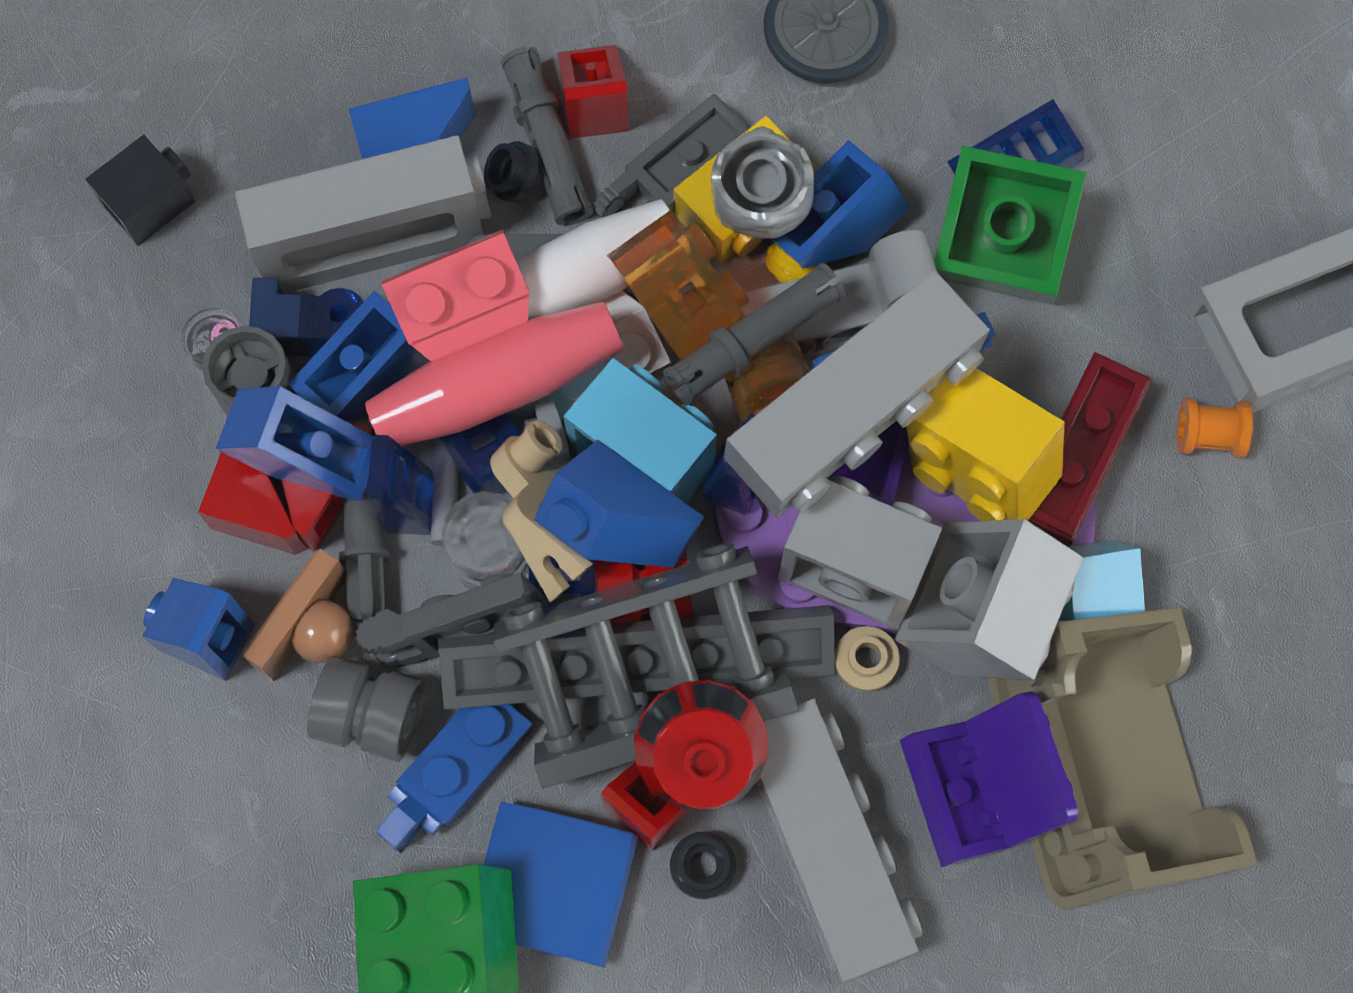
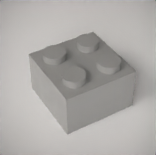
(860, 552)
(990, 599)

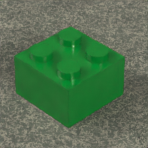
(1008, 224)
(436, 932)

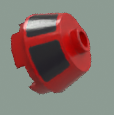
(701, 745)

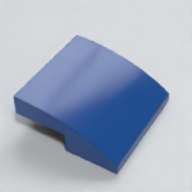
(563, 880)

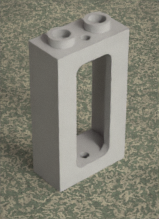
(364, 214)
(1232, 347)

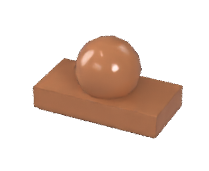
(304, 620)

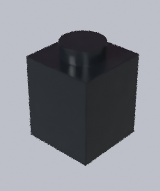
(142, 188)

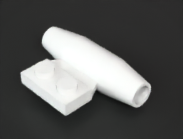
(578, 273)

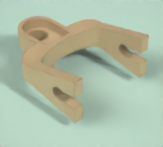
(526, 473)

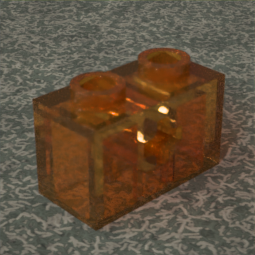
(662, 262)

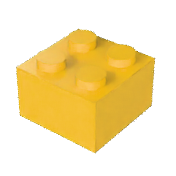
(987, 448)

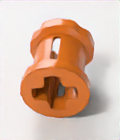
(1214, 427)

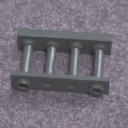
(578, 752)

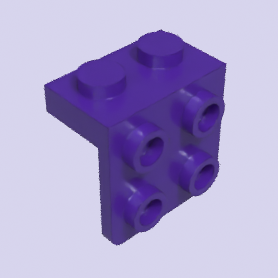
(990, 780)

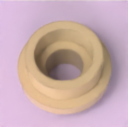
(866, 678)

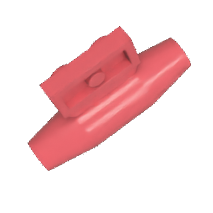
(482, 349)

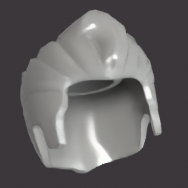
(762, 184)

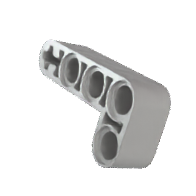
(870, 288)

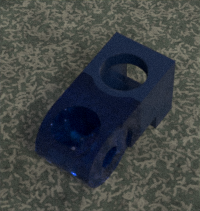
(300, 321)

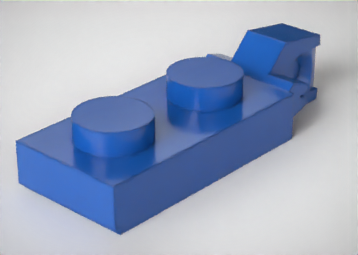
(452, 771)

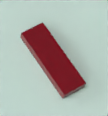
(1092, 435)

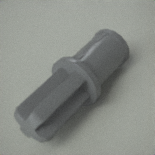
(363, 559)

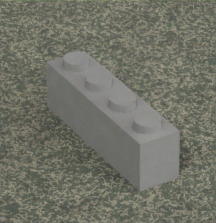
(856, 395)
(831, 849)

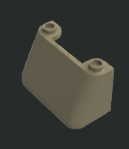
(1126, 764)

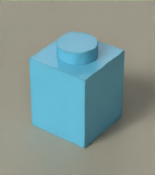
(1106, 581)

